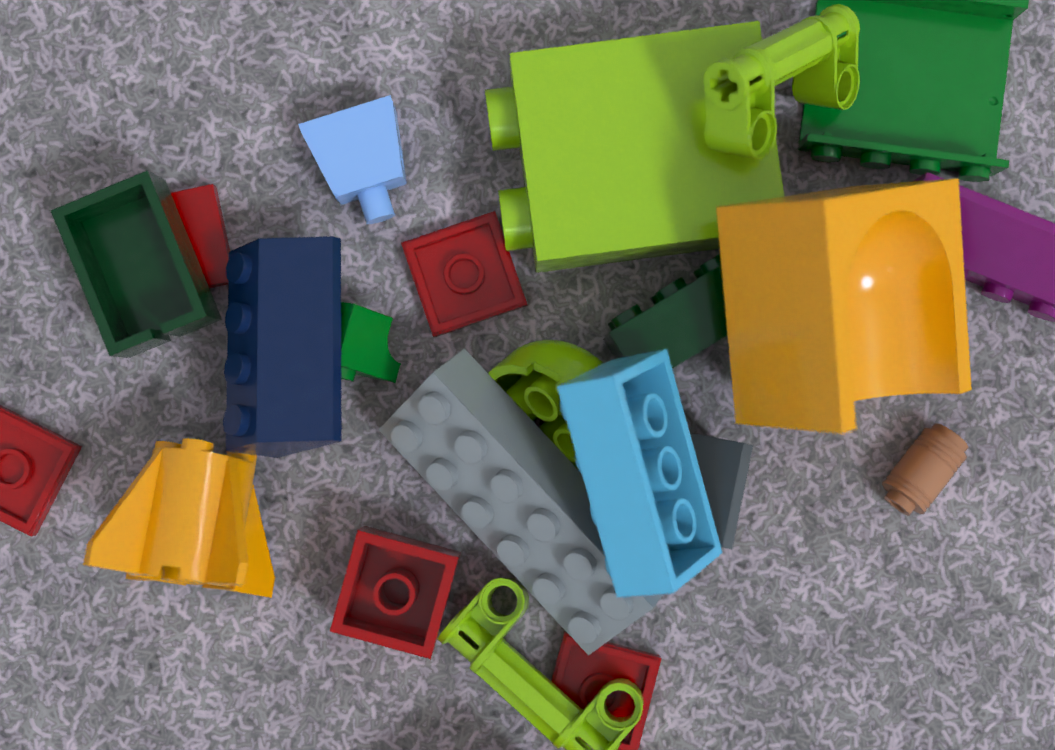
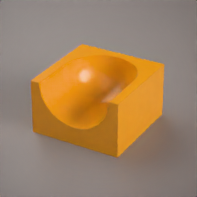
(843, 301)

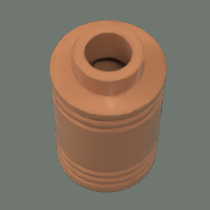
(925, 469)

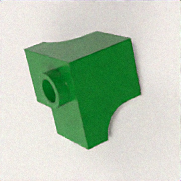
(366, 344)

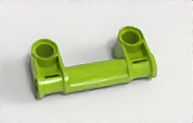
(823, 74)
(525, 685)

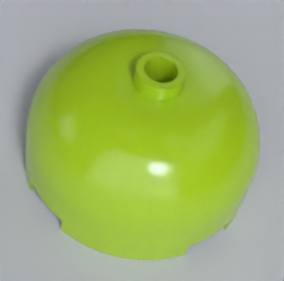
(532, 379)

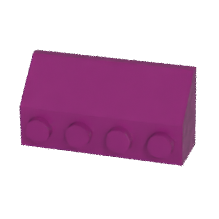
(1007, 251)

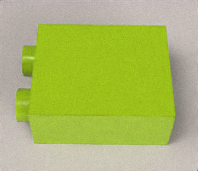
(620, 149)

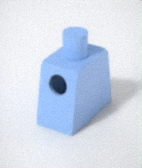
(360, 155)

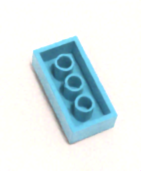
(640, 473)

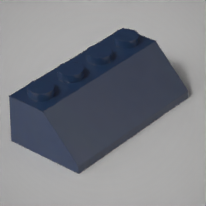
(283, 346)

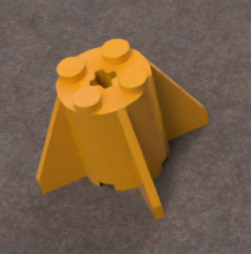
(188, 522)

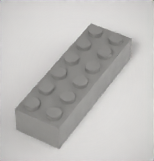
(514, 496)

